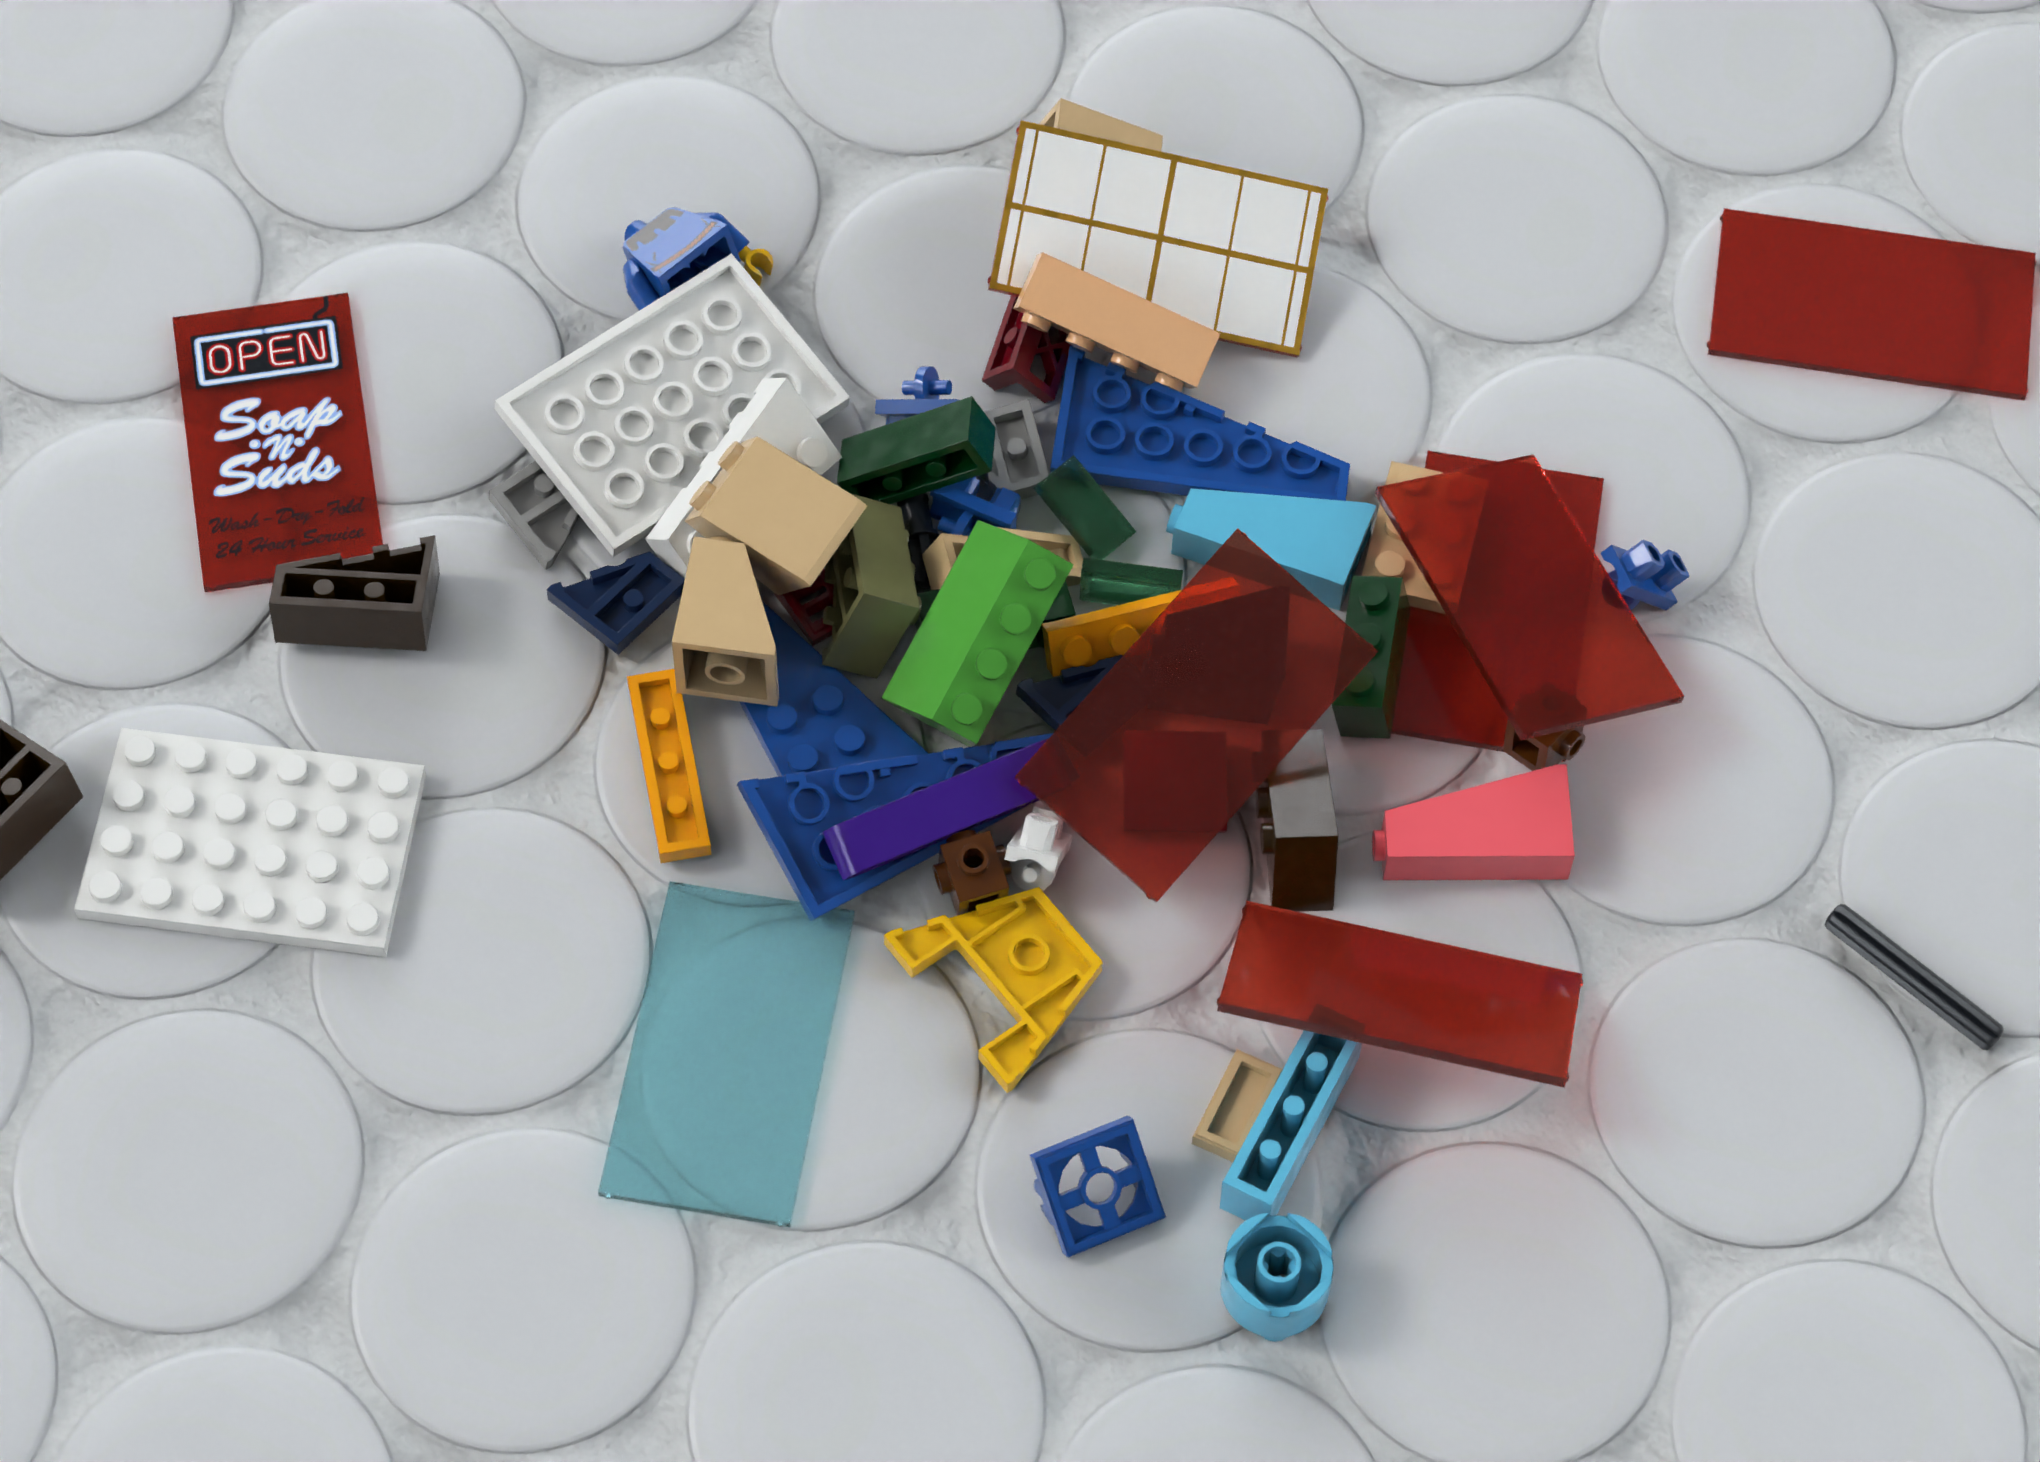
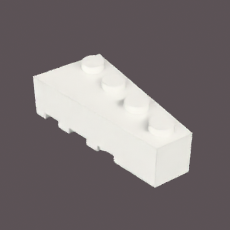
(776, 417)

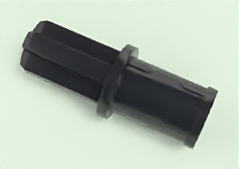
(921, 533)

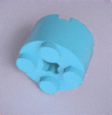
(1251, 1272)

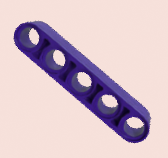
(930, 815)

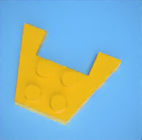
(1023, 956)

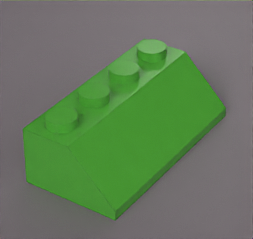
(977, 632)

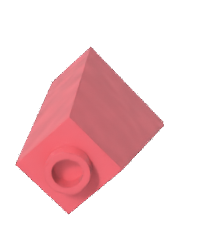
(1483, 832)

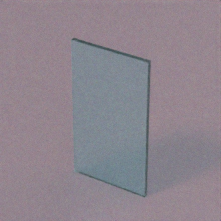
(727, 1055)

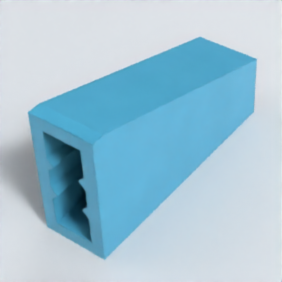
(1307, 537)

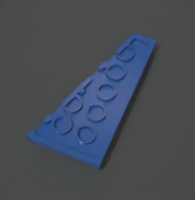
(1172, 442)
(820, 714)
(804, 804)

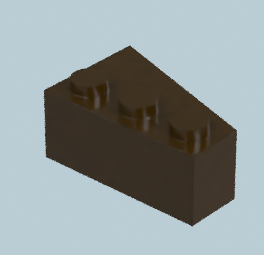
(358, 600)
(33, 794)
(1300, 828)

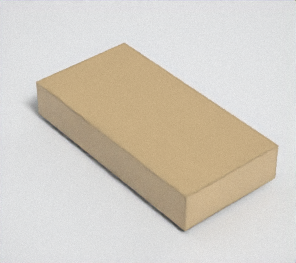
(1235, 1105)

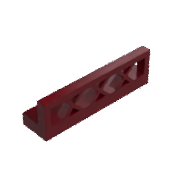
(1014, 354)

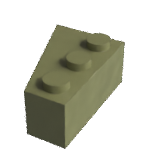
(871, 591)

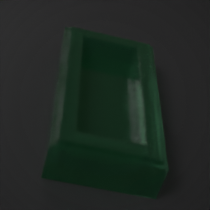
(1084, 509)
(1125, 582)

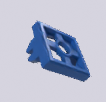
(1143, 1209)

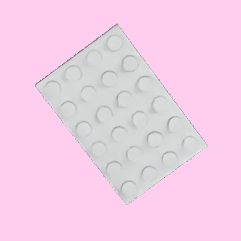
(655, 394)
(251, 842)

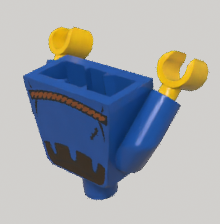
(680, 247)

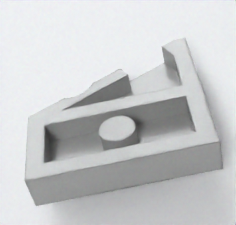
(1018, 450)
(535, 512)

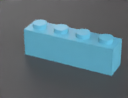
(1288, 1125)

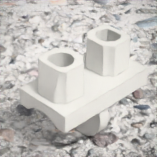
(1037, 848)

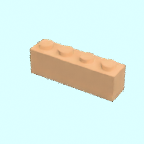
(1115, 321)

